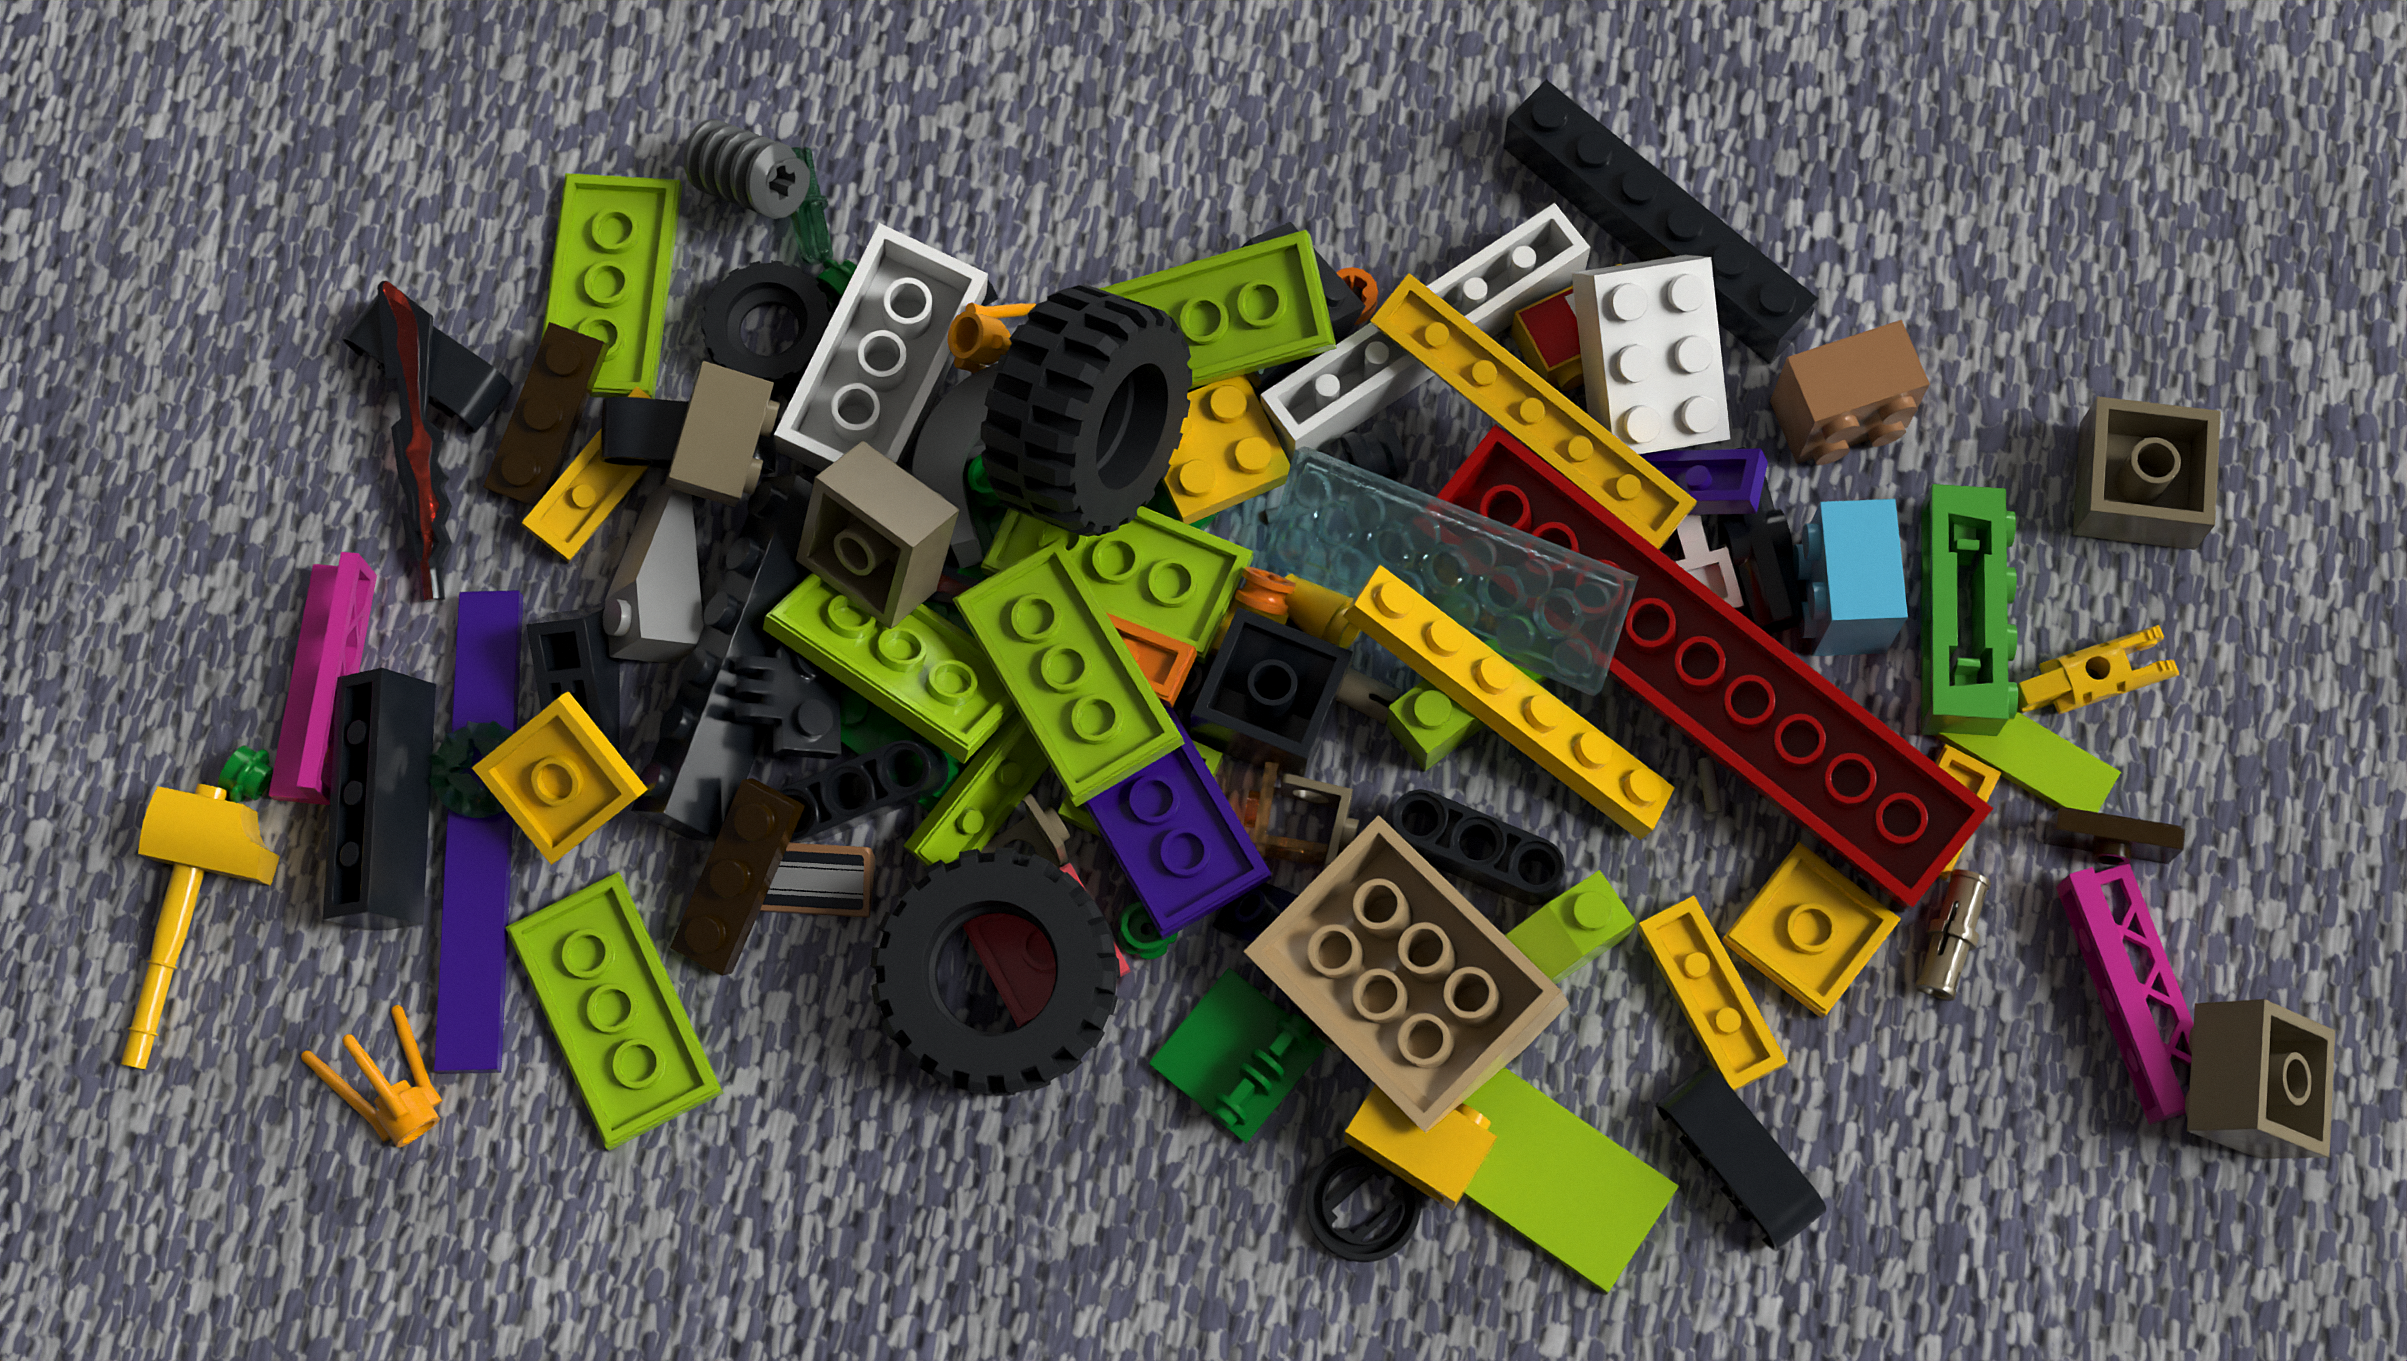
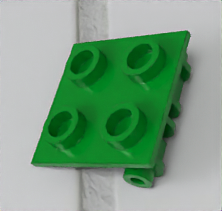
(1238, 1055)

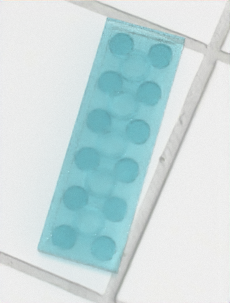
(1499, 583)

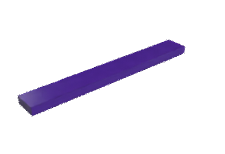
(478, 848)

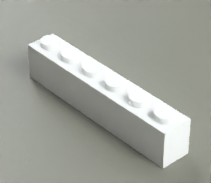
(1373, 371)

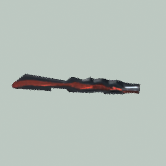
(416, 441)

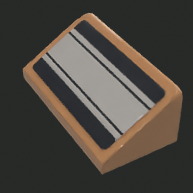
(823, 881)

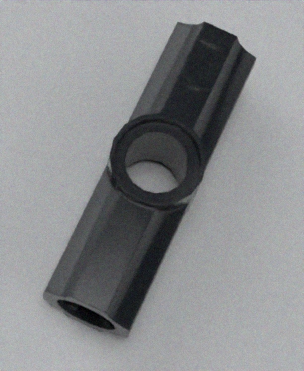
(1761, 560)

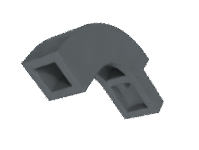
(946, 451)

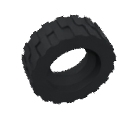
(758, 286)

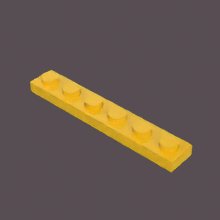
(1533, 411)
(1509, 702)

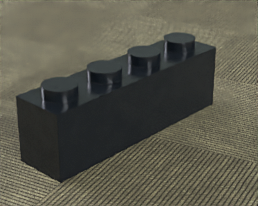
(379, 800)

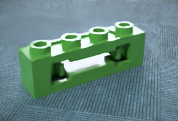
(1975, 522)

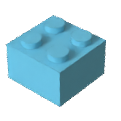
(1851, 577)

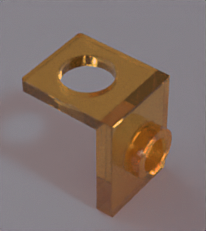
(1258, 816)

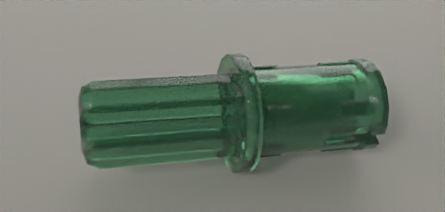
(809, 219)

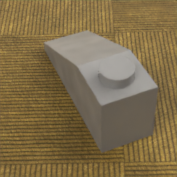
(656, 593)

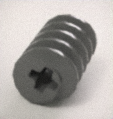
(745, 169)

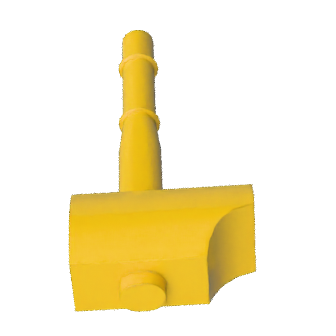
(197, 837)

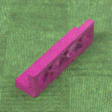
(330, 630)
(2119, 988)

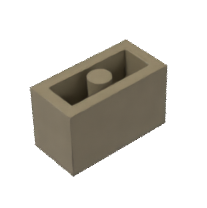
(721, 435)

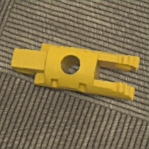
(2070, 687)

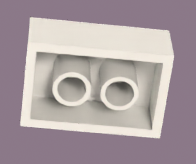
(1653, 352)

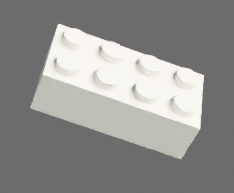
(880, 353)

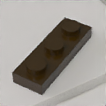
(546, 415)
(737, 876)

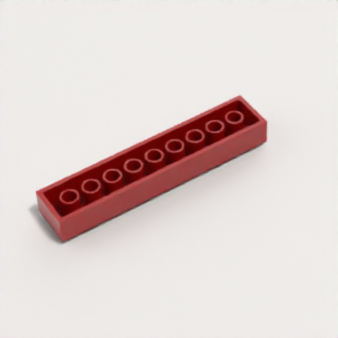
(1741, 689)

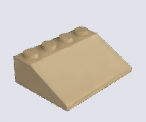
(1406, 975)

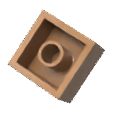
(1849, 393)

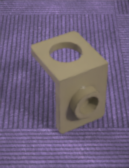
(1328, 796)
(1039, 829)

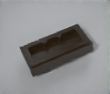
(2114, 837)

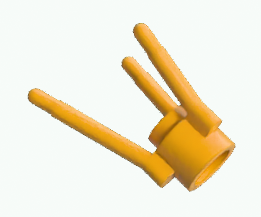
(979, 335)
(403, 1109)

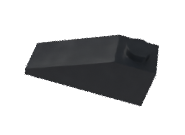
(574, 657)

